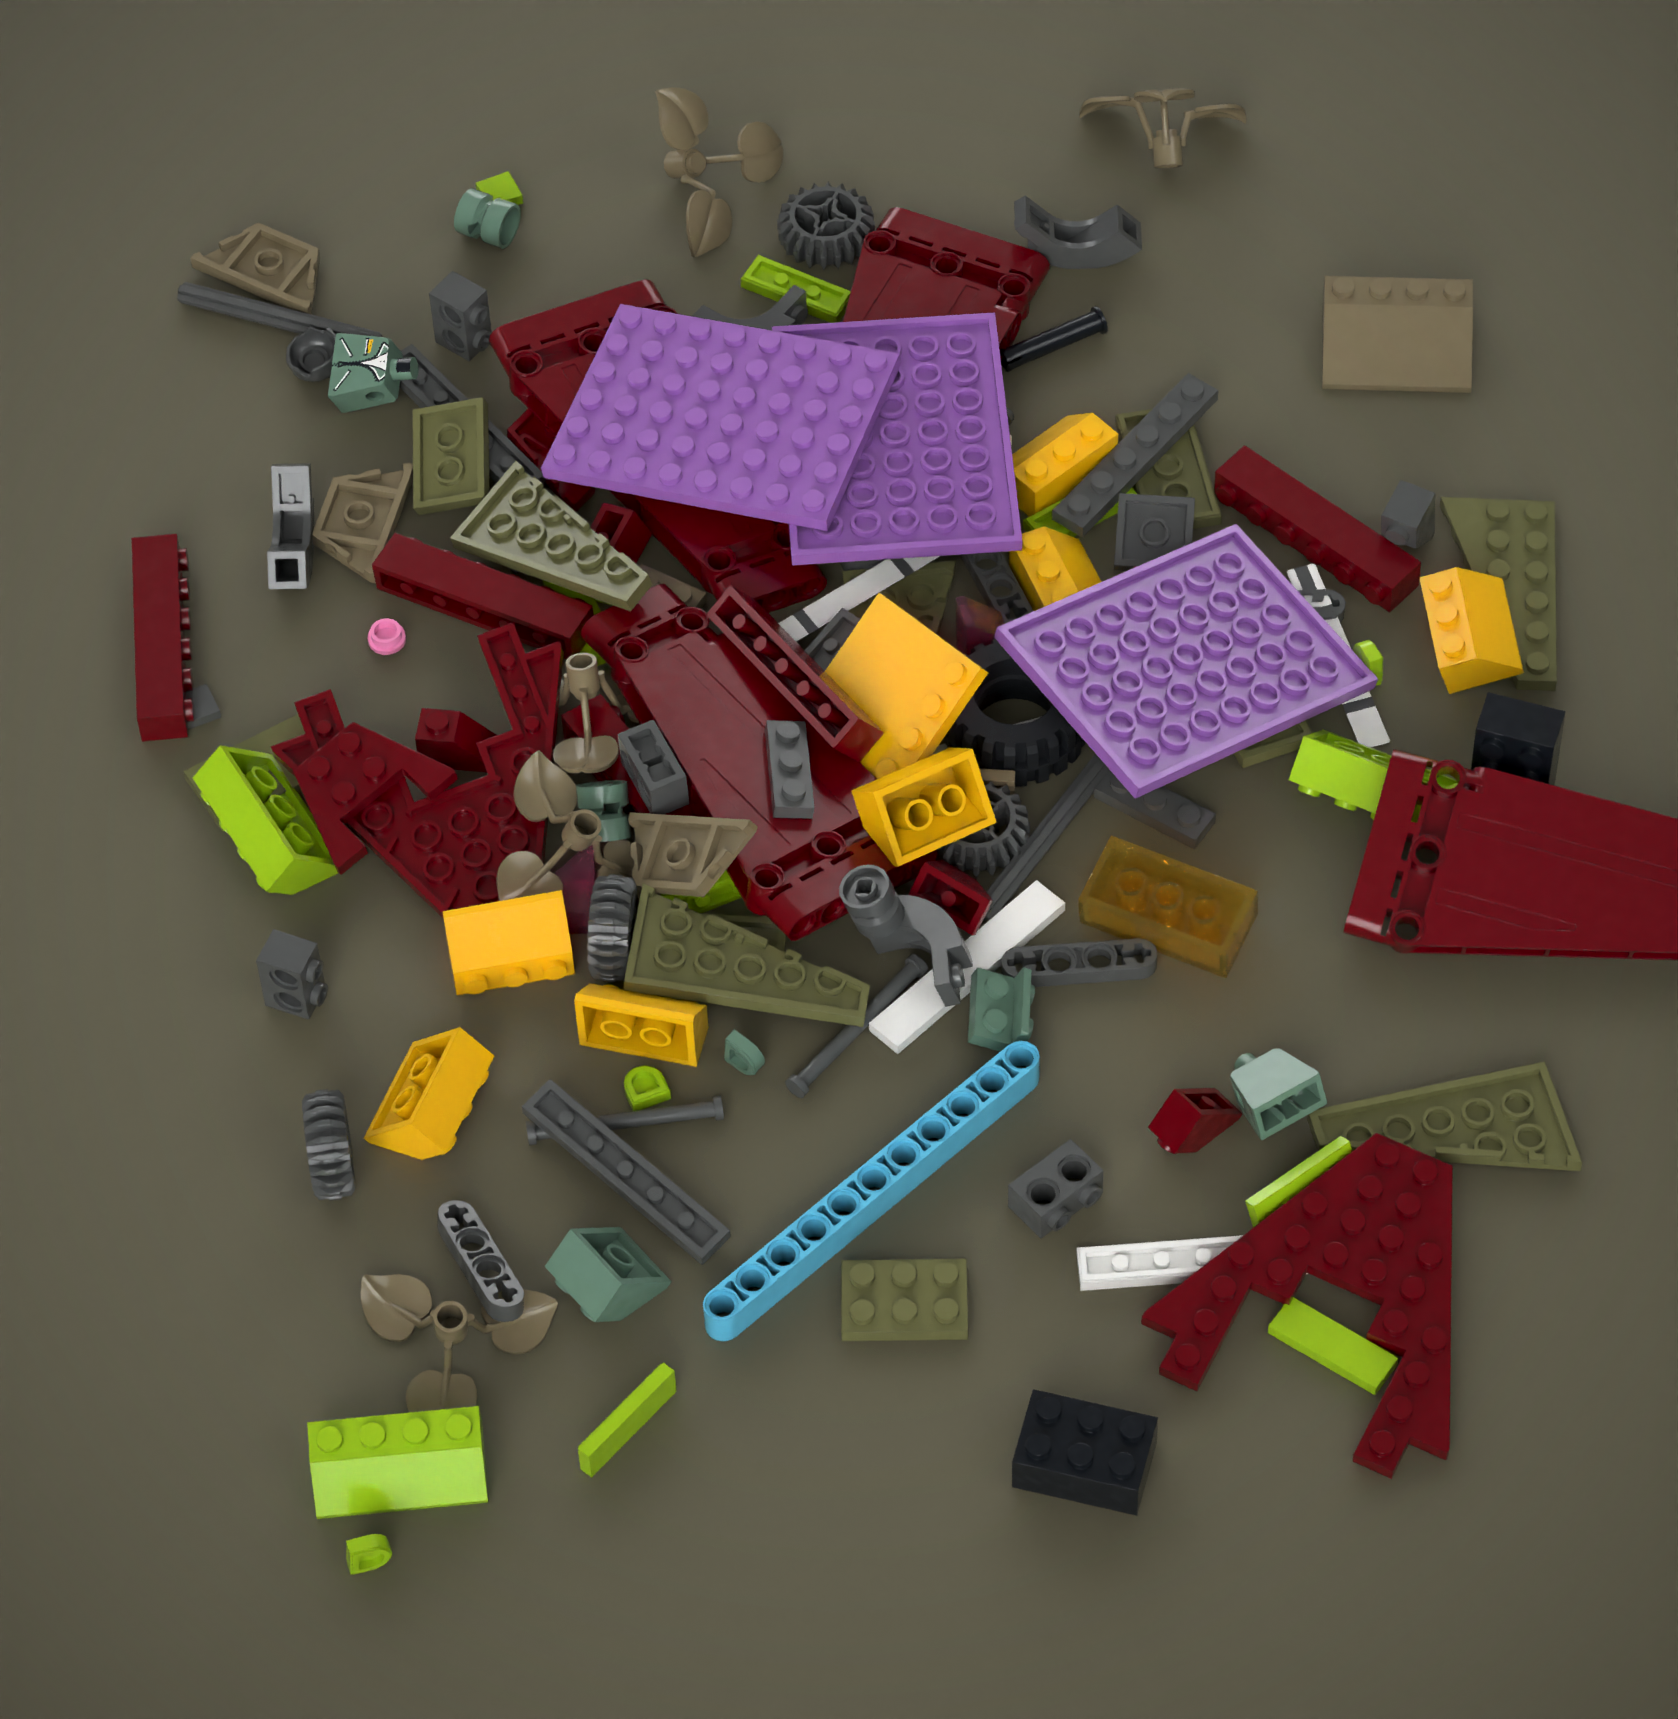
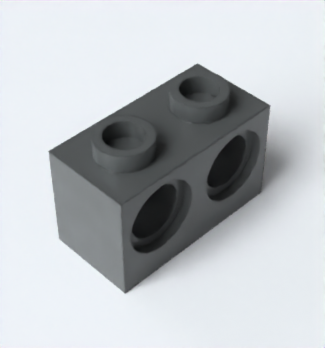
(460, 316)
(653, 768)
(291, 974)
(1049, 1183)

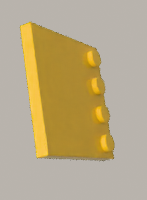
(904, 683)

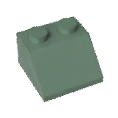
(605, 1272)

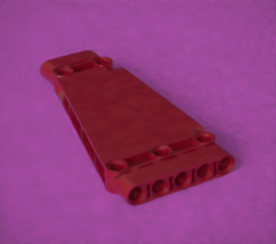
(941, 269)
(545, 368)
(714, 721)
(1515, 869)

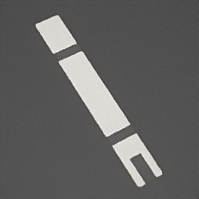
(851, 595)
(1361, 709)

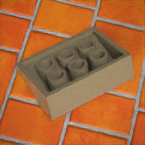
(1397, 334)

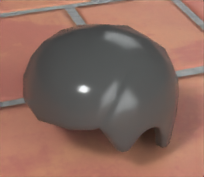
(312, 354)

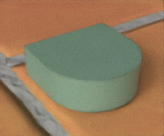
(743, 1054)

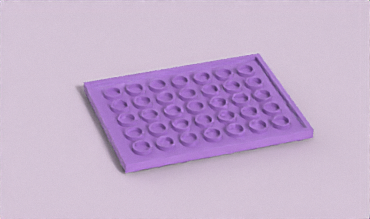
(722, 416)
(939, 453)
(1185, 660)

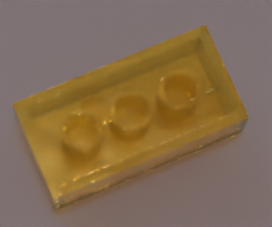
(1169, 904)

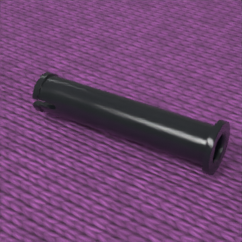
(1054, 339)

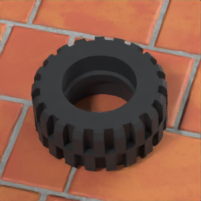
(1028, 748)

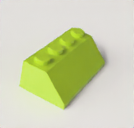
(1347, 772)
(271, 836)
(397, 1462)

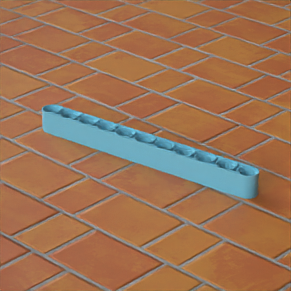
(868, 1205)

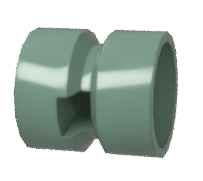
(489, 219)
(614, 797)

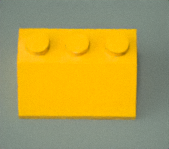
(1060, 460)
(1051, 567)
(1470, 628)
(925, 805)
(509, 943)
(641, 1024)
(431, 1095)

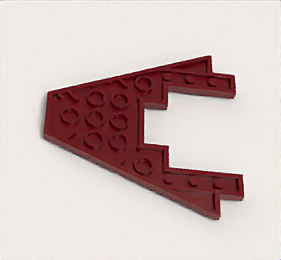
(460, 838)
(1372, 1229)

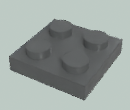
(1151, 527)

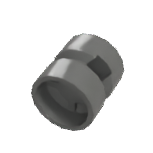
(871, 901)

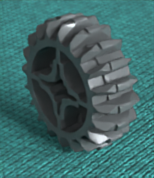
(825, 225)
(983, 848)
(611, 926)
(328, 1144)

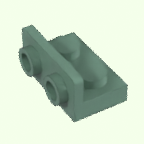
(1000, 1008)

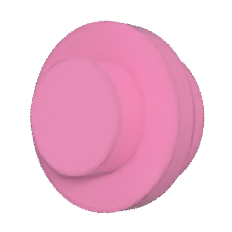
(386, 637)

